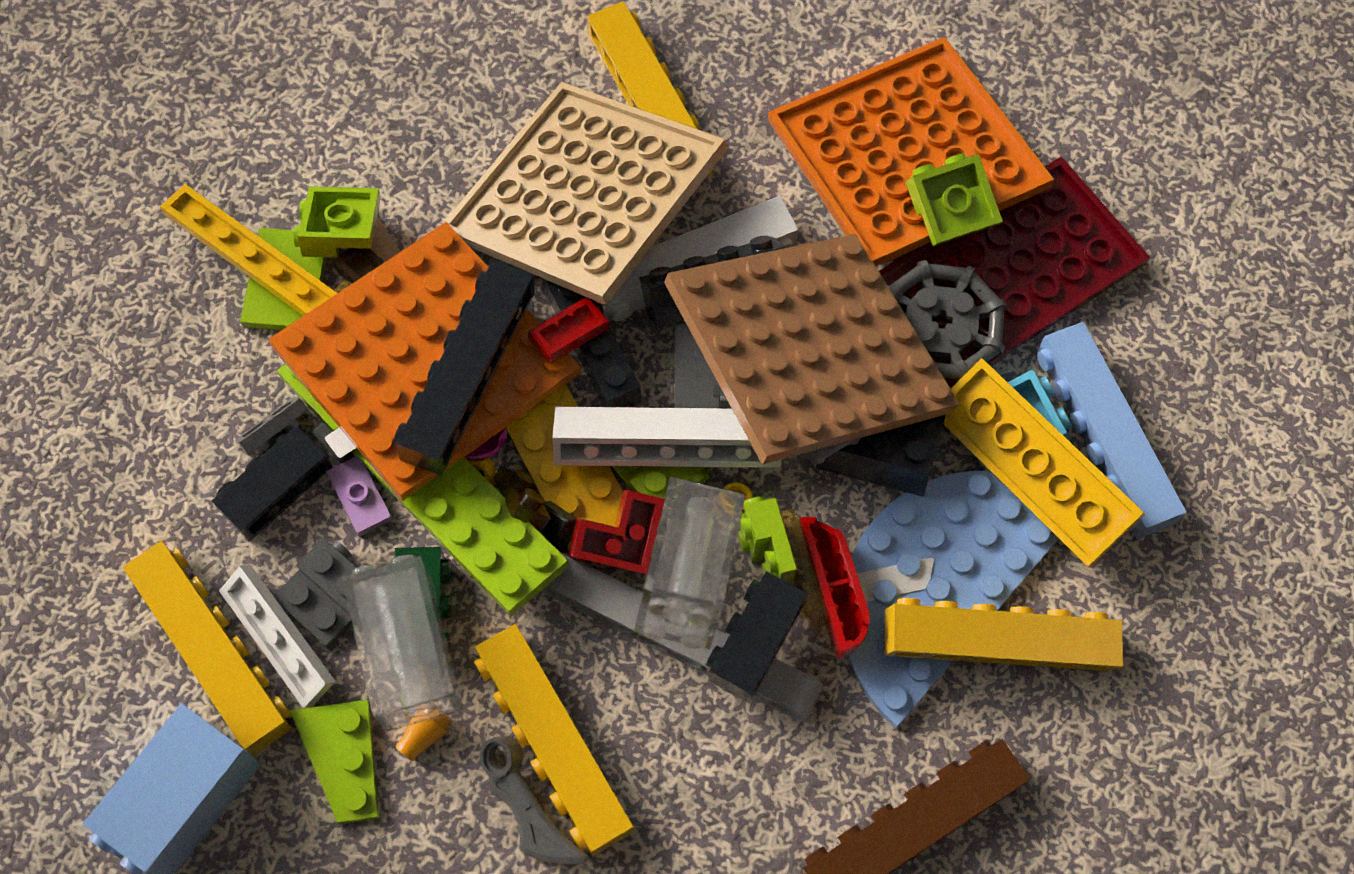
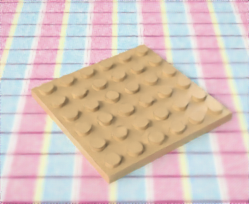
(585, 190)

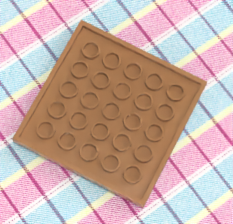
(809, 346)

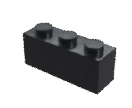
(272, 483)
(755, 636)

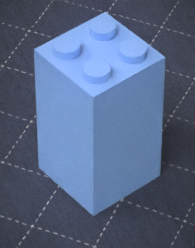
(170, 795)

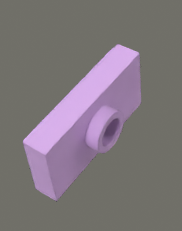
(359, 496)

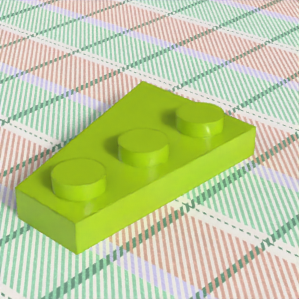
(343, 757)

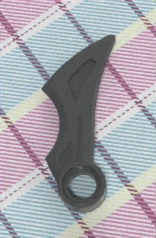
(537, 832)

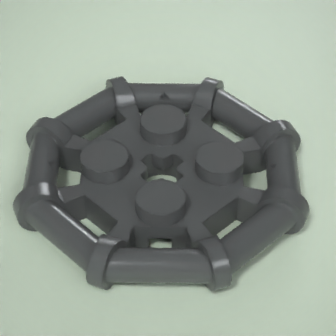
(958, 309)

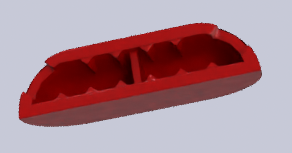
(838, 584)

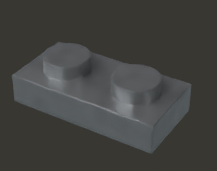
(260, 435)

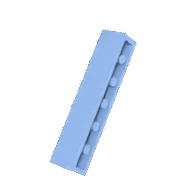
(1109, 426)

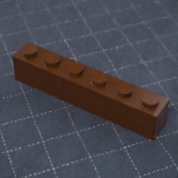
(926, 815)

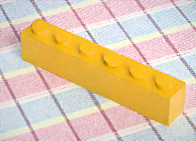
(634, 65)
(1003, 636)
(207, 647)
(554, 741)

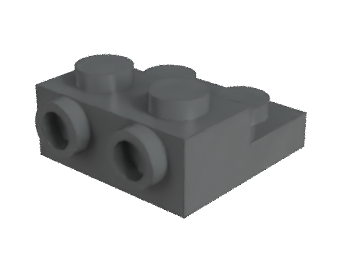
(317, 592)

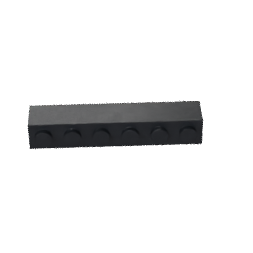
(465, 367)

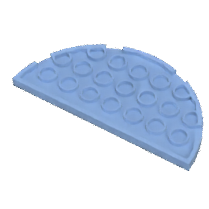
(981, 552)

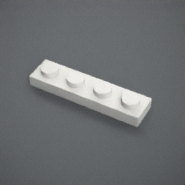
(277, 636)

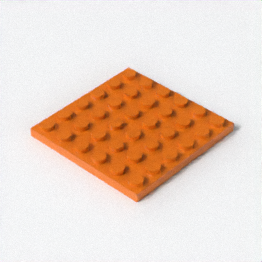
(883, 123)
(379, 336)

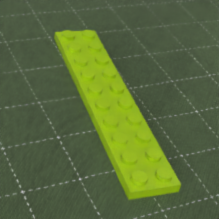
(472, 524)

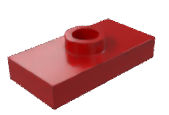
(568, 330)

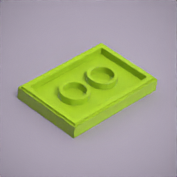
(263, 308)

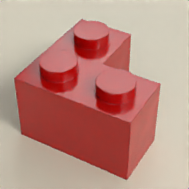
(626, 543)

